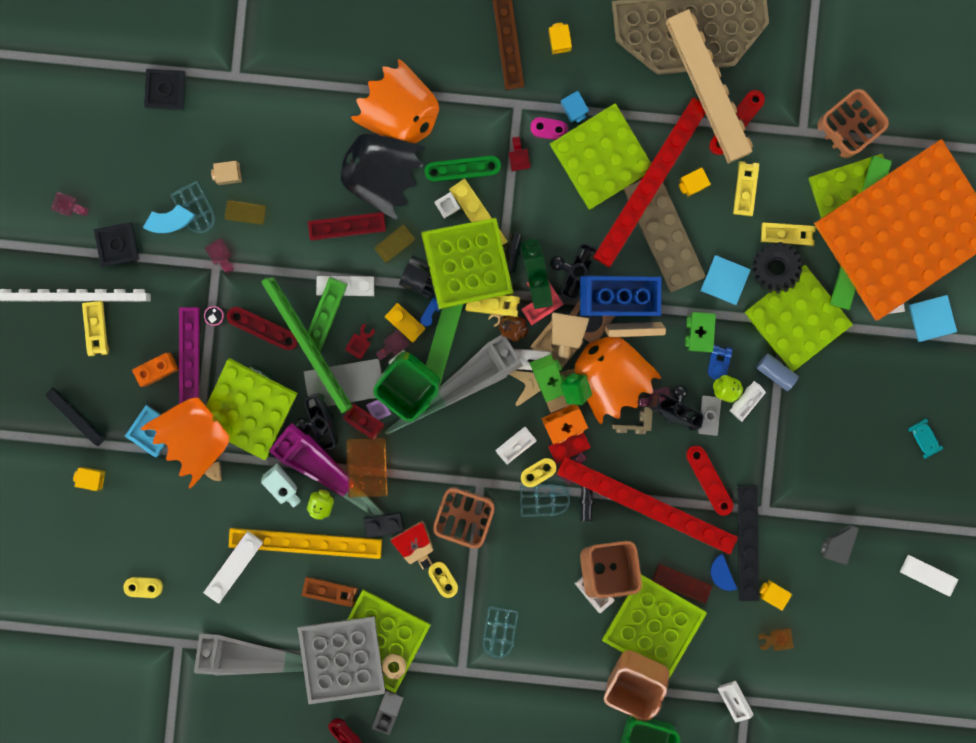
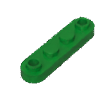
(462, 168)

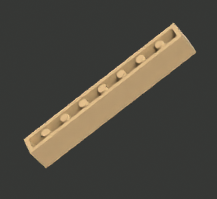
(708, 86)

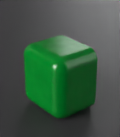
(407, 386)
(649, 732)

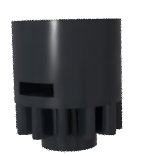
(418, 277)

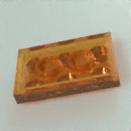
(366, 467)

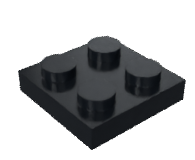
(164, 89)
(116, 244)

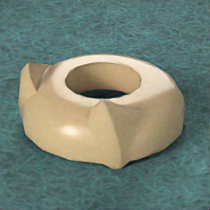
(394, 658)

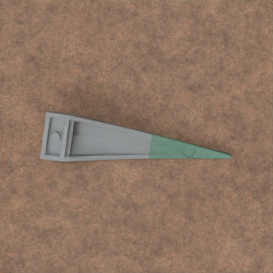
(482, 370)
(230, 656)

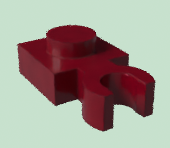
(358, 344)

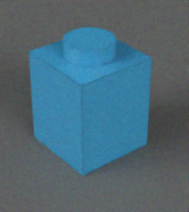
(575, 107)

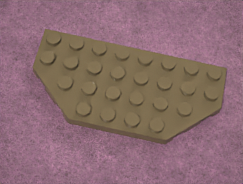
(726, 24)

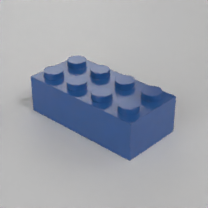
(620, 296)

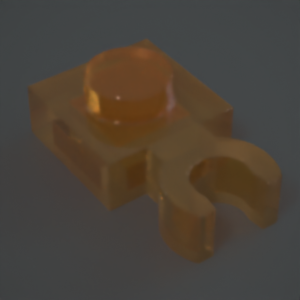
(779, 639)

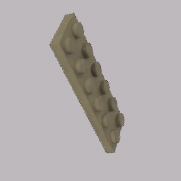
(668, 240)

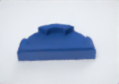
(721, 574)

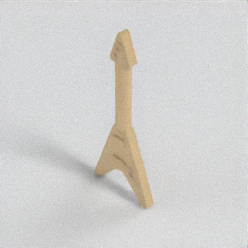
(531, 384)

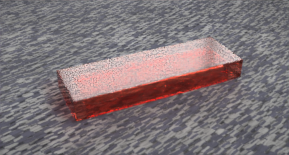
(682, 583)

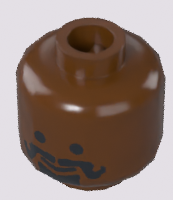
(513, 328)

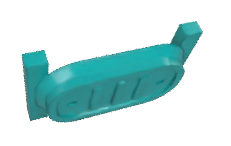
(925, 438)

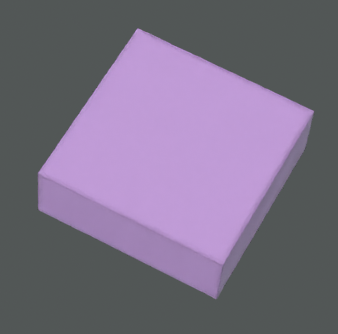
(378, 409)

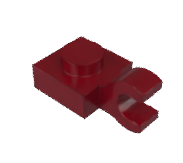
(518, 158)

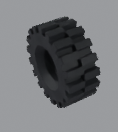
(781, 254)

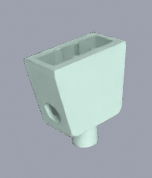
(276, 479)

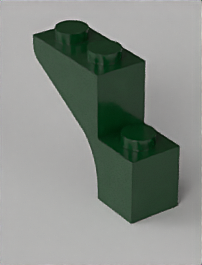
(536, 274)

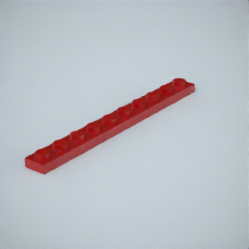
(650, 183)
(647, 505)

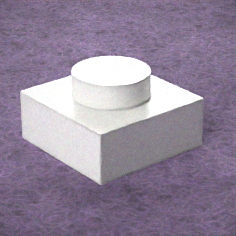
(447, 205)

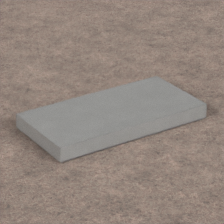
(354, 378)

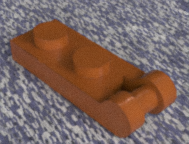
(329, 591)

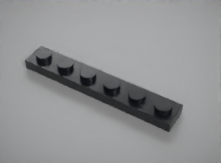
(748, 542)

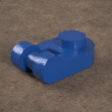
(426, 319)
(718, 368)

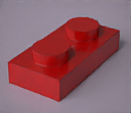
(572, 446)

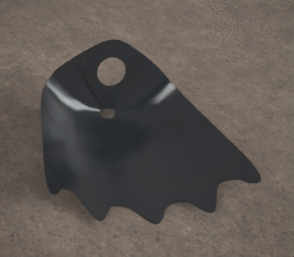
(381, 171)

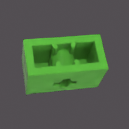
(707, 324)
(548, 377)

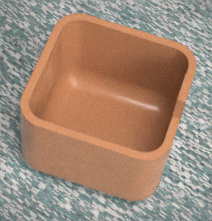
(637, 686)

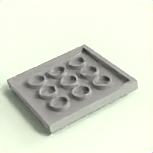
(341, 660)

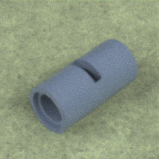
(777, 372)

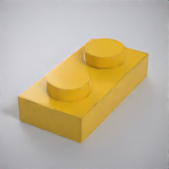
(405, 322)

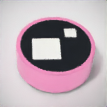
(214, 316)

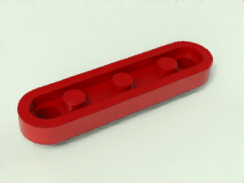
(745, 111)
(709, 480)

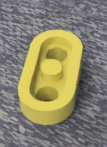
(538, 472)
(442, 579)
(142, 587)

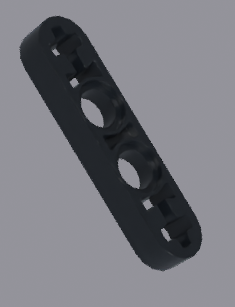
(75, 416)

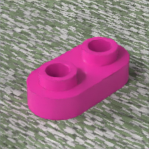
(548, 131)

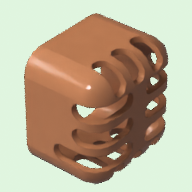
(852, 123)
(460, 513)

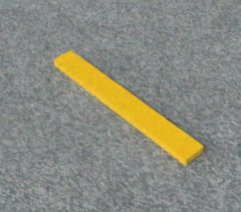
(311, 543)

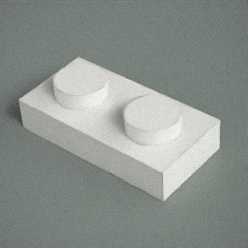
(747, 401)
(515, 445)

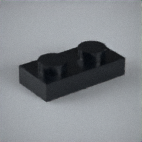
(384, 524)

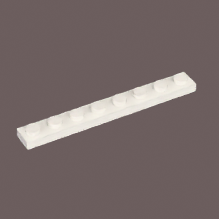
(80, 295)

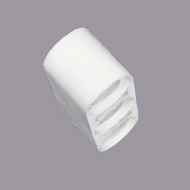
(929, 575)

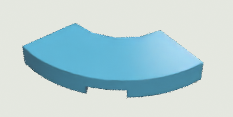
(170, 221)

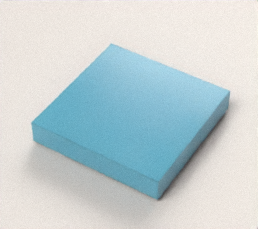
(725, 280)
(932, 318)
(145, 438)

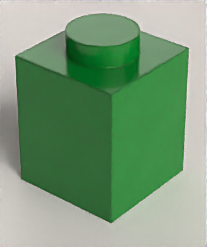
(576, 389)

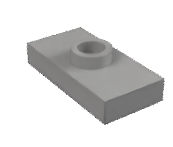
(710, 409)

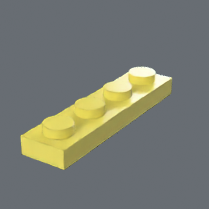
(471, 204)

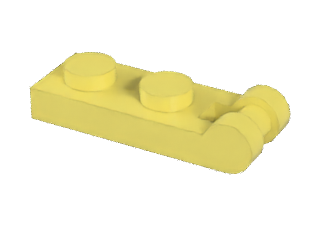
(745, 189)
(787, 234)
(495, 306)
(95, 328)

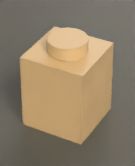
(226, 173)

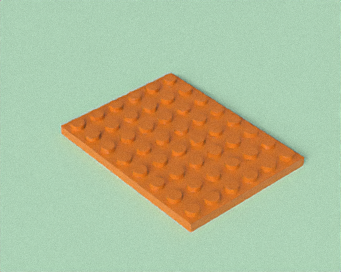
(904, 230)

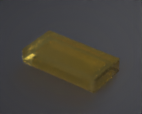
(245, 212)
(394, 243)

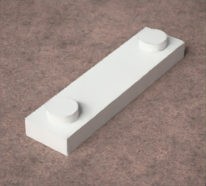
(233, 567)

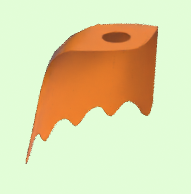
(395, 103)
(617, 378)
(190, 437)

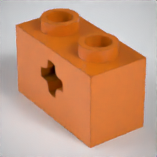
(155, 369)
(554, 423)

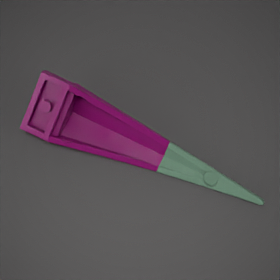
(308, 458)

